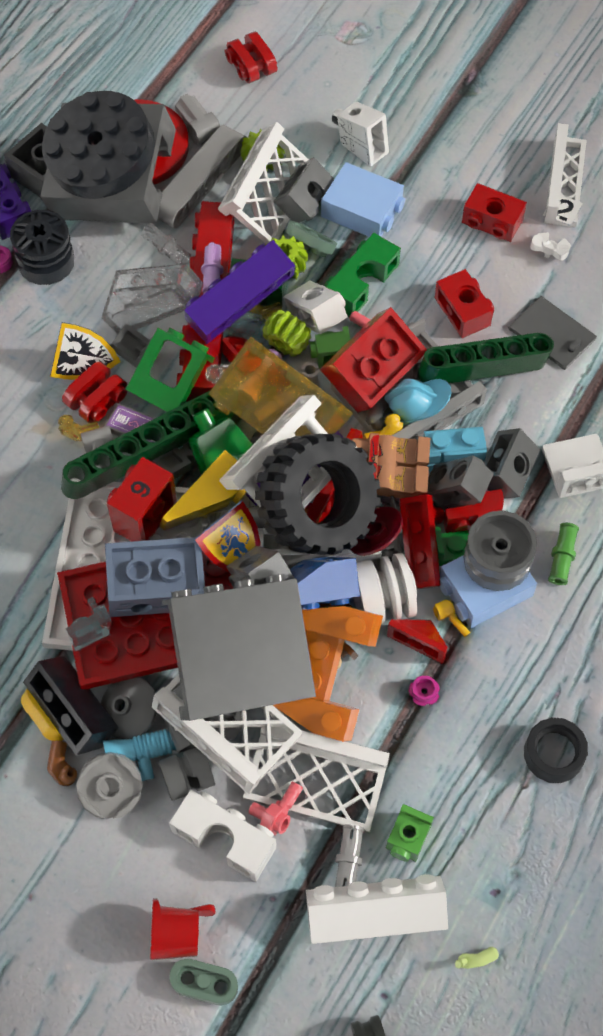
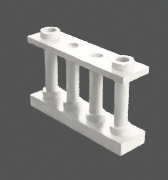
(298, 414)

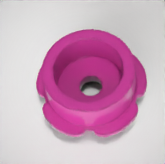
(427, 683)

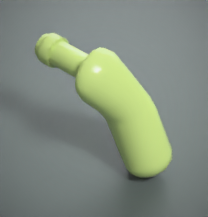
(480, 959)

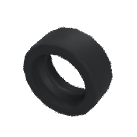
(572, 733)

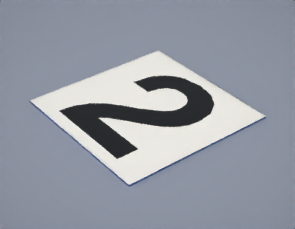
(567, 210)

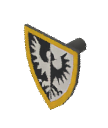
(78, 350)

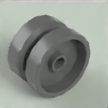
(500, 550)

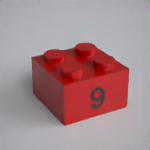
(141, 501)

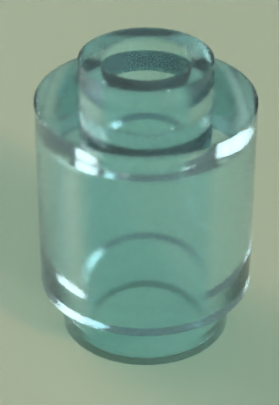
(248, 326)

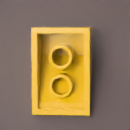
(204, 495)

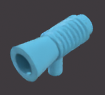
(142, 749)

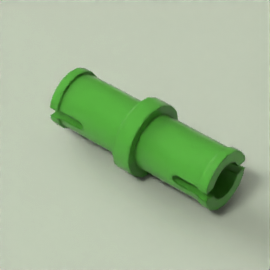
(563, 553)

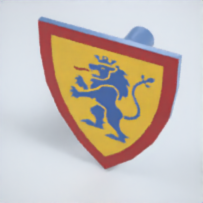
(229, 536)

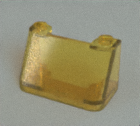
(263, 387)

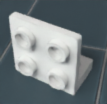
(575, 465)

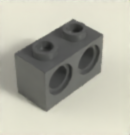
(459, 482)

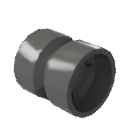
(186, 773)

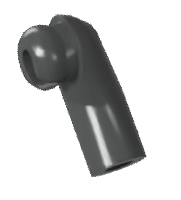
(375, 415)

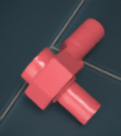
(275, 816)

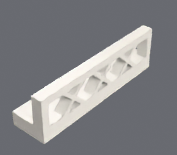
(559, 179)

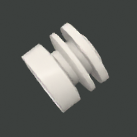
(389, 588)

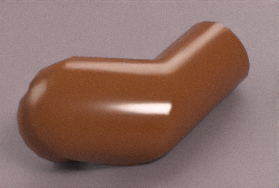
(58, 767)

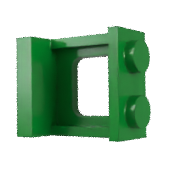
(157, 392)

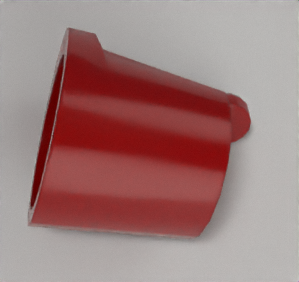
(176, 930)

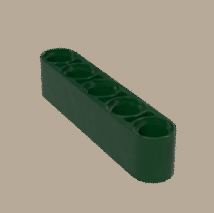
(486, 358)

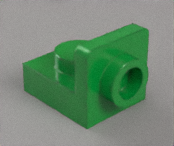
(450, 545)

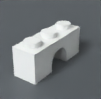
(201, 817)

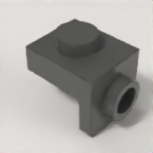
(130, 344)

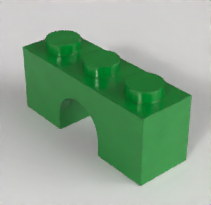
(373, 258)

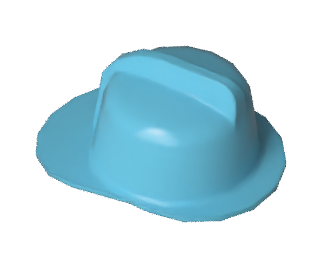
(418, 400)

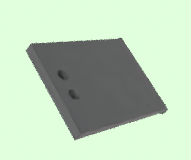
(563, 330)

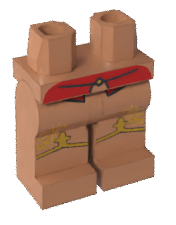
(398, 463)

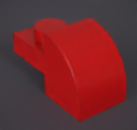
(463, 517)

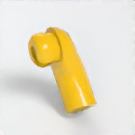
(392, 426)

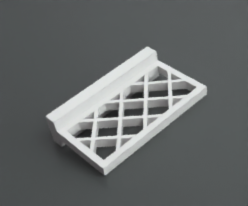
(249, 175)
(217, 748)
(332, 751)

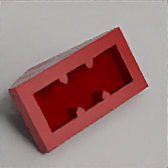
(419, 636)

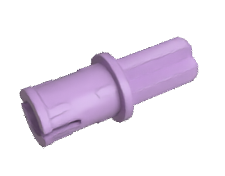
(212, 265)

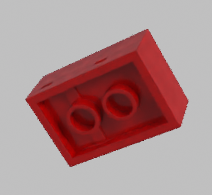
(374, 360)

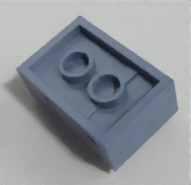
(148, 571)

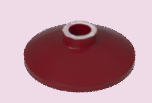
(381, 533)

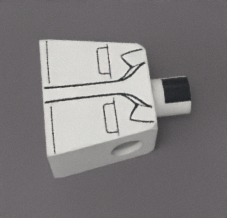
(363, 132)

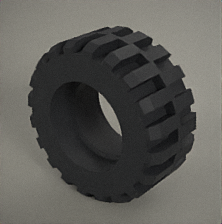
(353, 494)

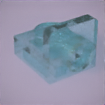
(89, 629)

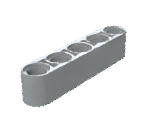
(200, 175)

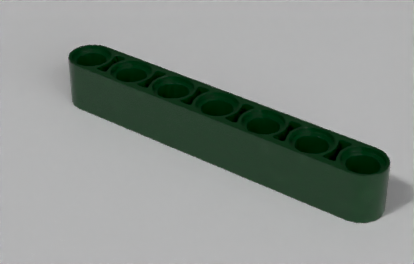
(136, 444)

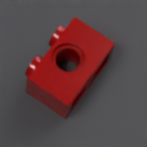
(494, 212)
(465, 317)

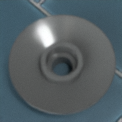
(138, 711)

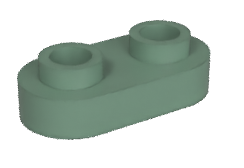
(320, 243)
(204, 982)

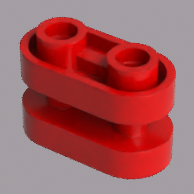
(251, 57)
(95, 392)

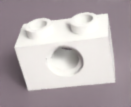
(316, 306)

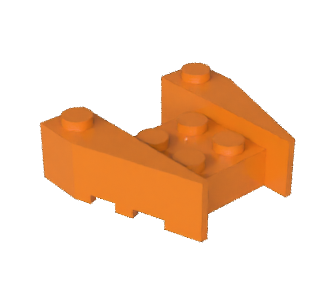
(325, 635)

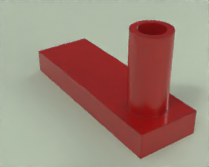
(420, 538)

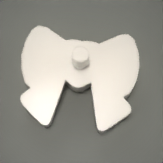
(542, 243)

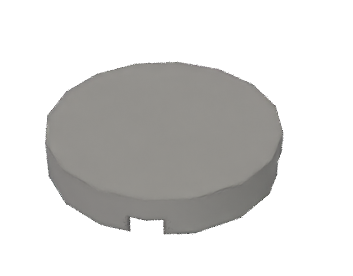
(109, 785)

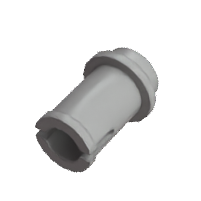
(311, 372)

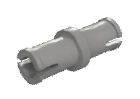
(349, 855)

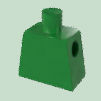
(215, 438)

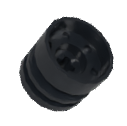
(42, 247)

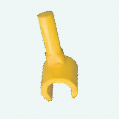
(446, 609)

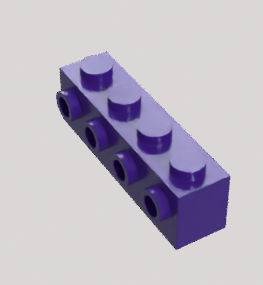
(10, 203)
(239, 291)

